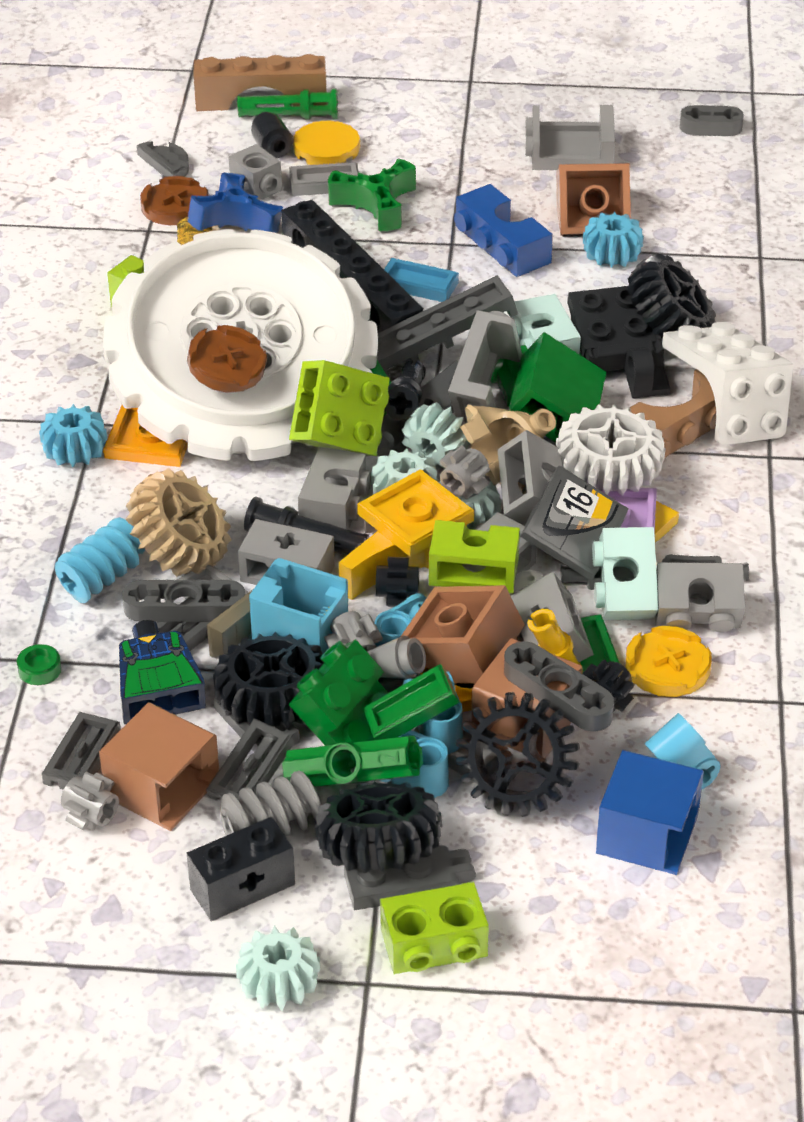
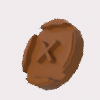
(170, 199)
(227, 359)

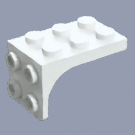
(746, 379)

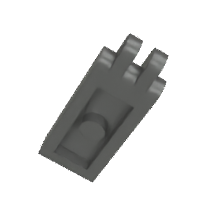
(432, 872)

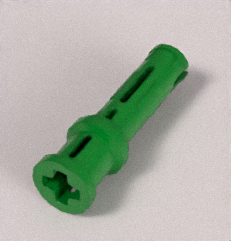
(248, 105)

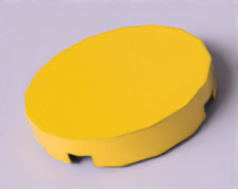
(326, 142)
(668, 661)

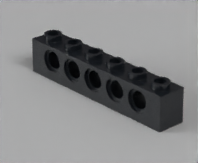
(312, 226)

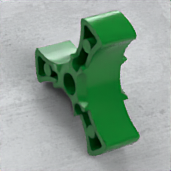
(375, 192)

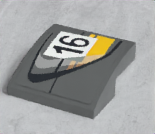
(570, 520)

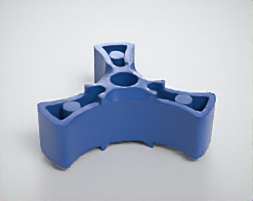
(233, 208)

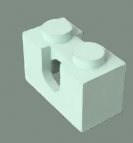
(548, 316)
(631, 549)

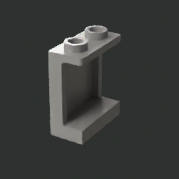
(570, 141)
(489, 339)

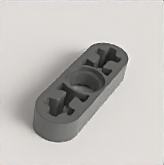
(198, 611)
(527, 659)

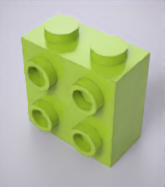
(339, 407)

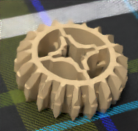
(178, 522)

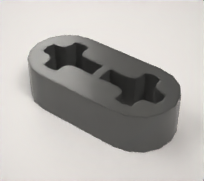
(711, 120)

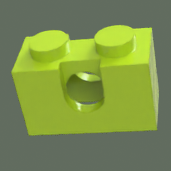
(457, 545)

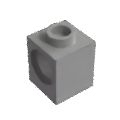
(261, 171)

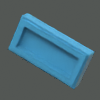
(422, 279)

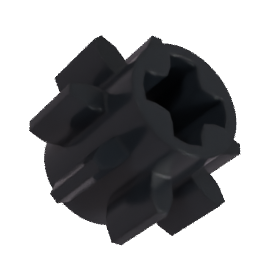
(397, 580)
(615, 679)

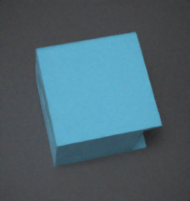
(297, 602)

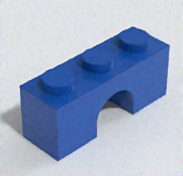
(515, 245)

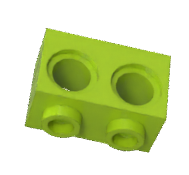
(434, 928)

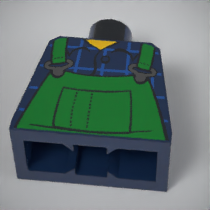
(158, 671)

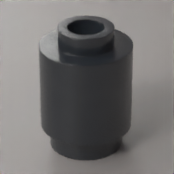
(271, 134)

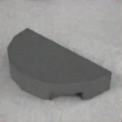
(166, 160)

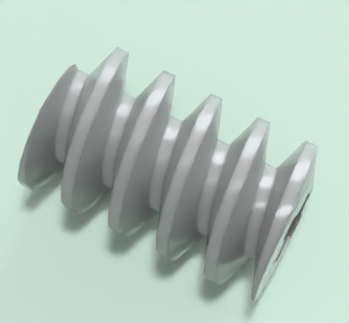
(282, 802)

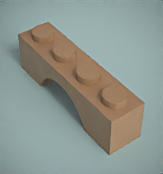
(222, 80)
(685, 421)

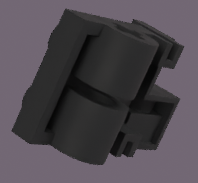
(619, 339)

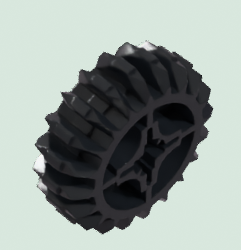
(669, 296)
(263, 678)
(537, 764)
(378, 826)

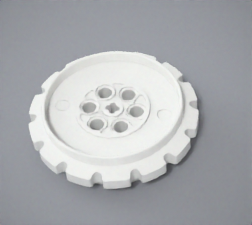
(243, 281)

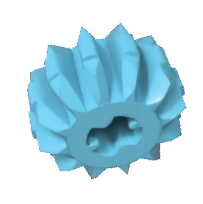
(613, 239)
(73, 435)

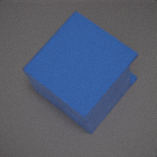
(649, 812)

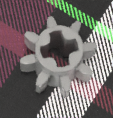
(464, 472)
(351, 627)
(89, 801)

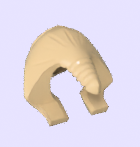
(493, 427)

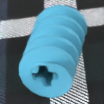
(98, 560)

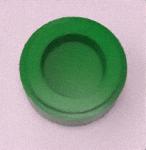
(39, 664)

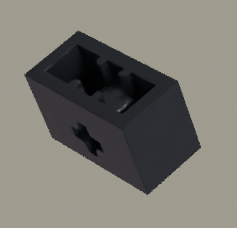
(241, 868)

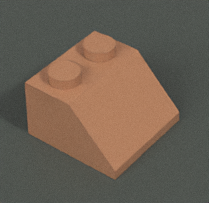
(589, 190)
(465, 628)

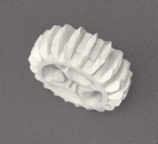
(611, 448)

